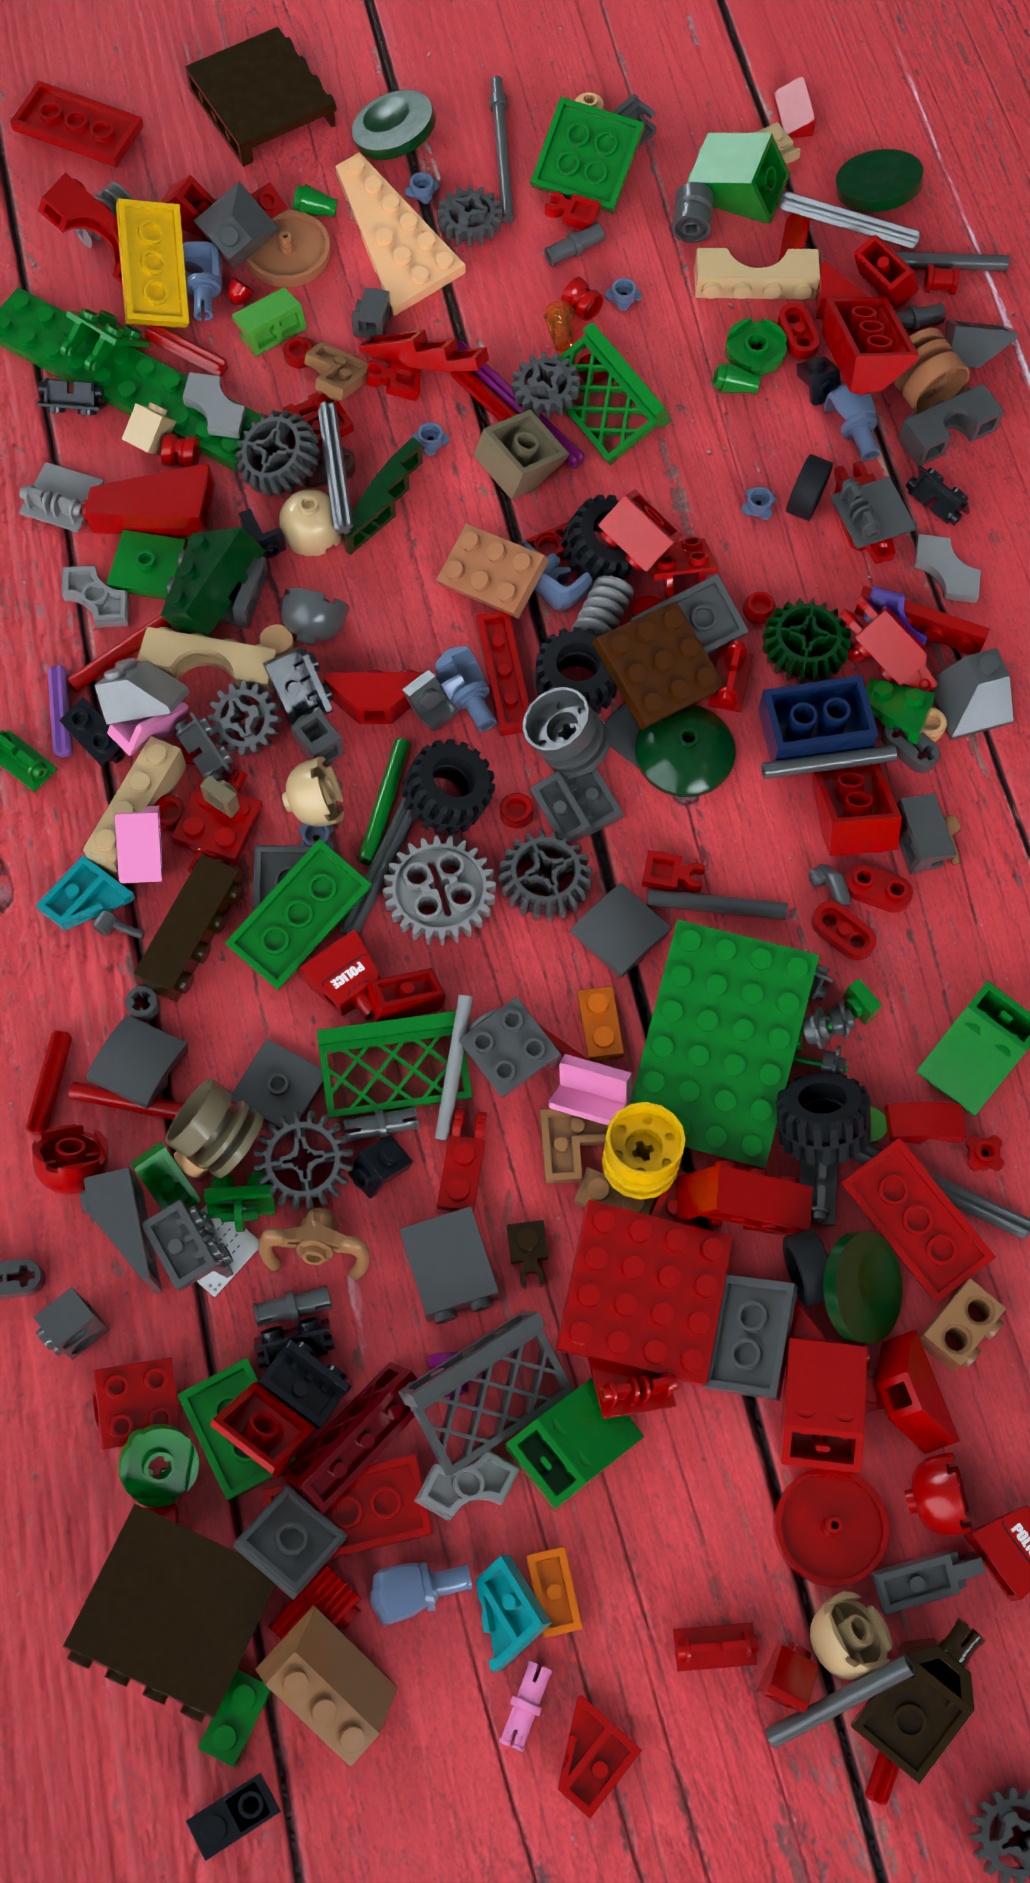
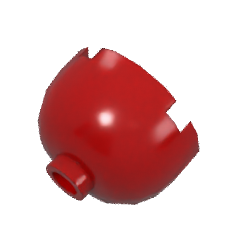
(68, 1156)
(939, 1496)

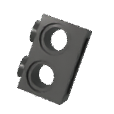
(69, 1324)

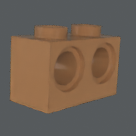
(956, 1320)

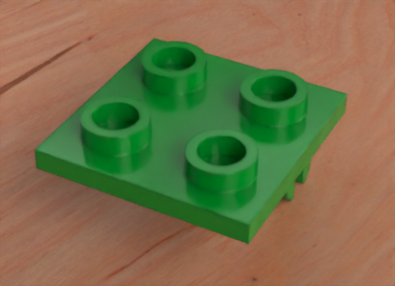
(110, 332)

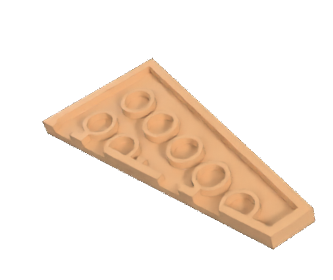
(399, 242)

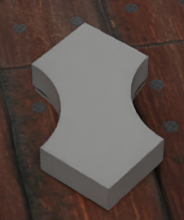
(206, 395)
(938, 559)
(106, 604)
(484, 1480)

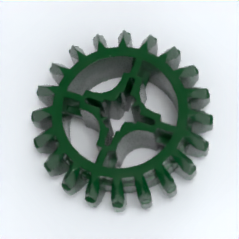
(786, 641)

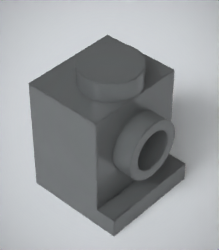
(371, 313)
(318, 728)

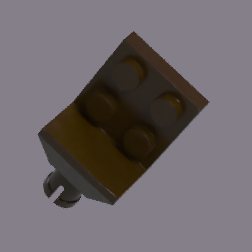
(926, 1711)

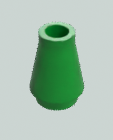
(314, 202)
(734, 379)

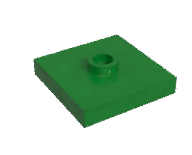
(145, 563)

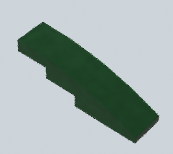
(378, 501)

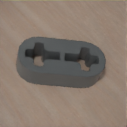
(908, 751)
(16, 1268)

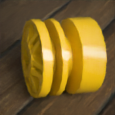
(648, 1132)

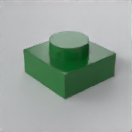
(861, 1001)

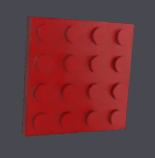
(645, 1293)

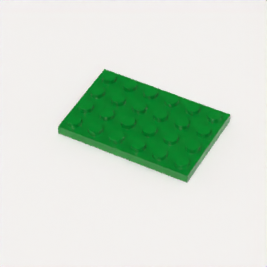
(725, 1038)

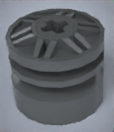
(566, 732)

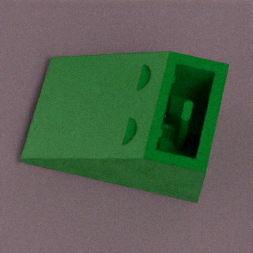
(979, 1049)
(571, 1445)

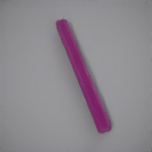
(504, 391)

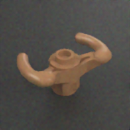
(315, 1243)

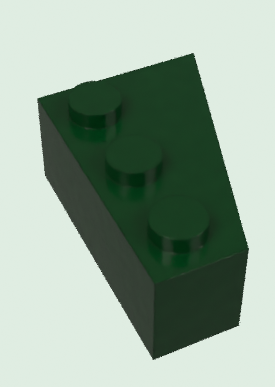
(207, 577)

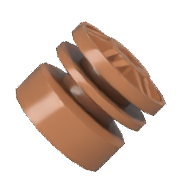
(935, 375)

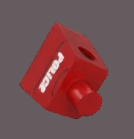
(342, 975)
(1006, 1551)

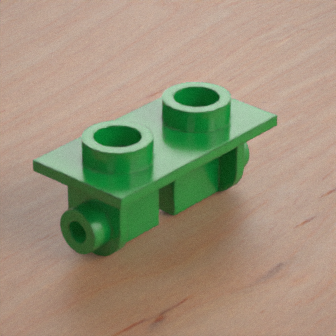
(24, 761)

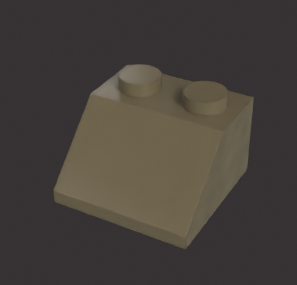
(519, 453)

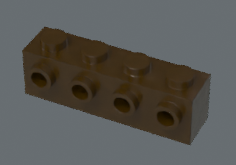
(189, 928)

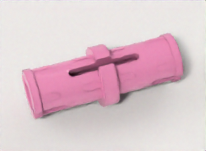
(525, 1706)

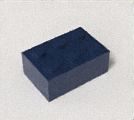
(817, 718)

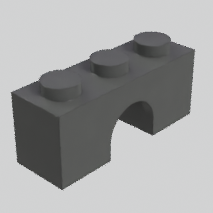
(971, 412)

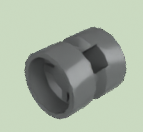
(692, 212)

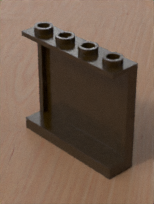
(258, 91)
(170, 1614)

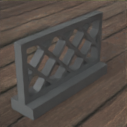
(470, 1362)

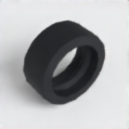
(809, 487)
(806, 1265)

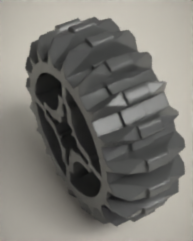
(281, 464)
(568, 862)
(299, 1128)

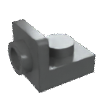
(429, 701)

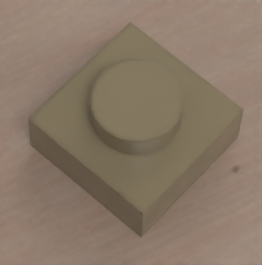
(220, 795)

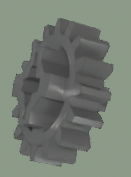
(469, 216)
(543, 384)
(258, 714)
(997, 1844)

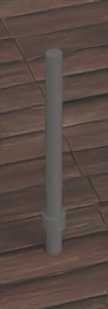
(498, 106)

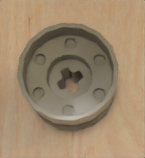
(220, 1132)

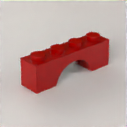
(72, 207)

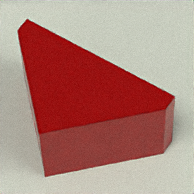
(833, 285)

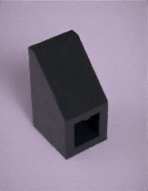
(233, 1816)

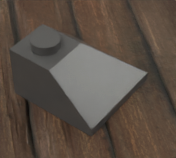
(236, 225)
(977, 341)
(975, 694)

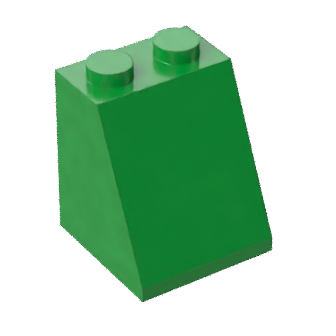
(742, 173)

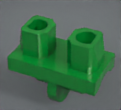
(240, 1202)

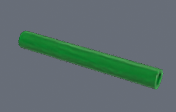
(384, 801)

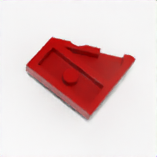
(593, 1758)

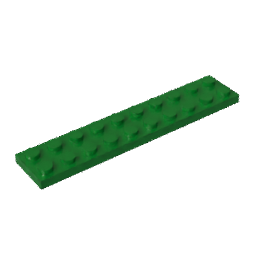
(127, 375)

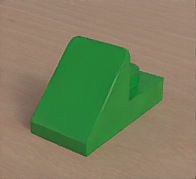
(164, 1177)

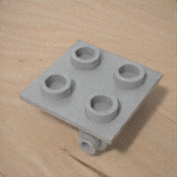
(57, 496)

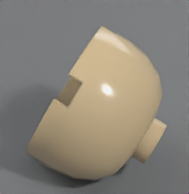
(308, 523)
(313, 794)
(849, 1637)

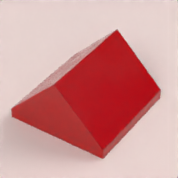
(263, 1428)

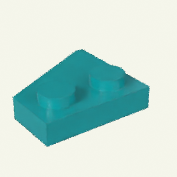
(83, 895)
(509, 1611)

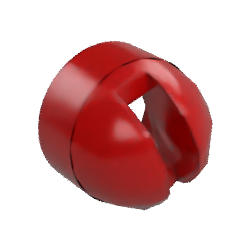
(238, 292)

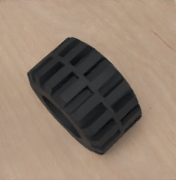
(583, 547)
(571, 650)
(460, 767)
(823, 1118)

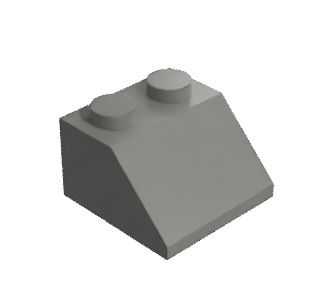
(138, 691)

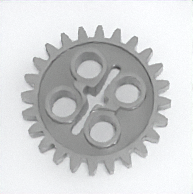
(469, 881)

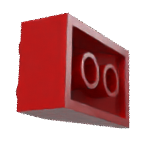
(856, 810)

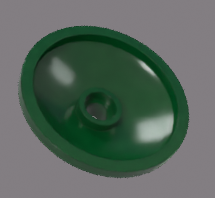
(681, 766)

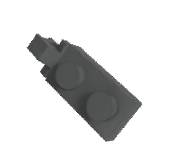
(924, 1579)

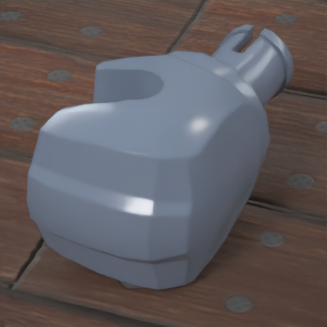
(202, 276)
(859, 416)
(550, 588)
(465, 685)
(411, 1587)

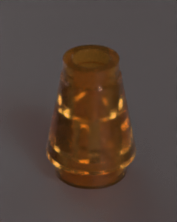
(560, 324)

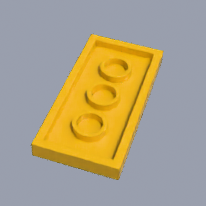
(152, 263)

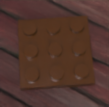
(658, 664)

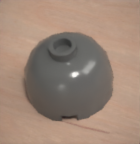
(312, 616)

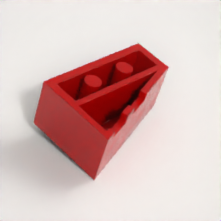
(745, 1198)

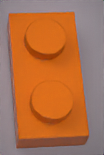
(600, 1024)
(555, 1590)

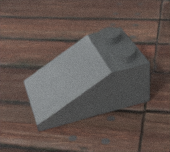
(119, 1208)

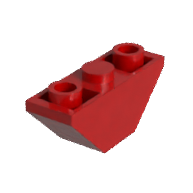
(371, 695)
(913, 1394)

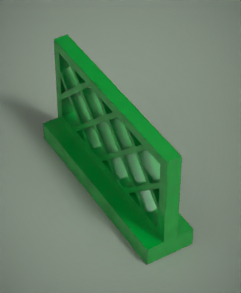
(628, 383)
(381, 1035)

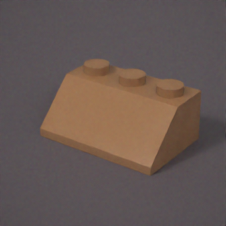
(329, 1685)

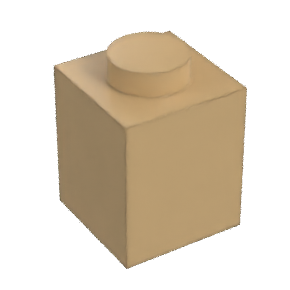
(148, 427)

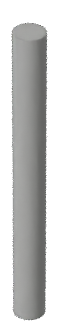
(453, 1068)

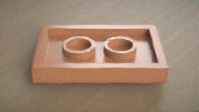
(492, 570)

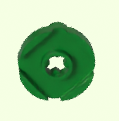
(761, 361)
(171, 1481)

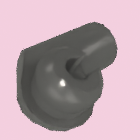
(833, 880)

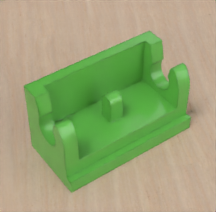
(270, 321)

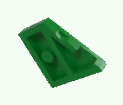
(900, 706)

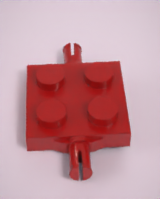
(213, 832)

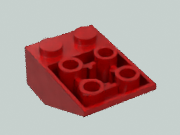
(823, 1405)

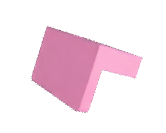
(135, 733)
(139, 846)
(591, 1089)

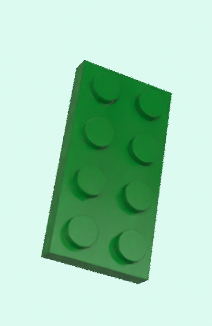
(298, 914)

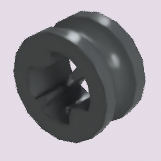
(142, 992)

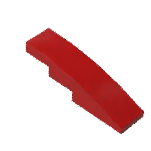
(416, 352)

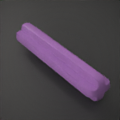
(58, 708)

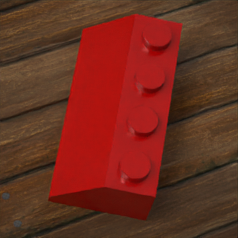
(867, 342)

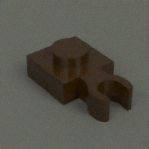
(528, 1246)

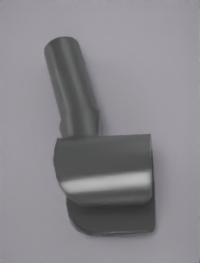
(107, 921)

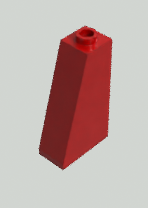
(155, 504)

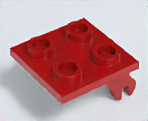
(684, 557)

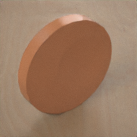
(294, 253)

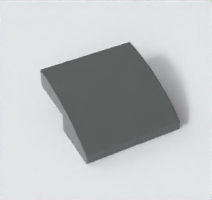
(577, 804)
(620, 930)
(136, 1061)

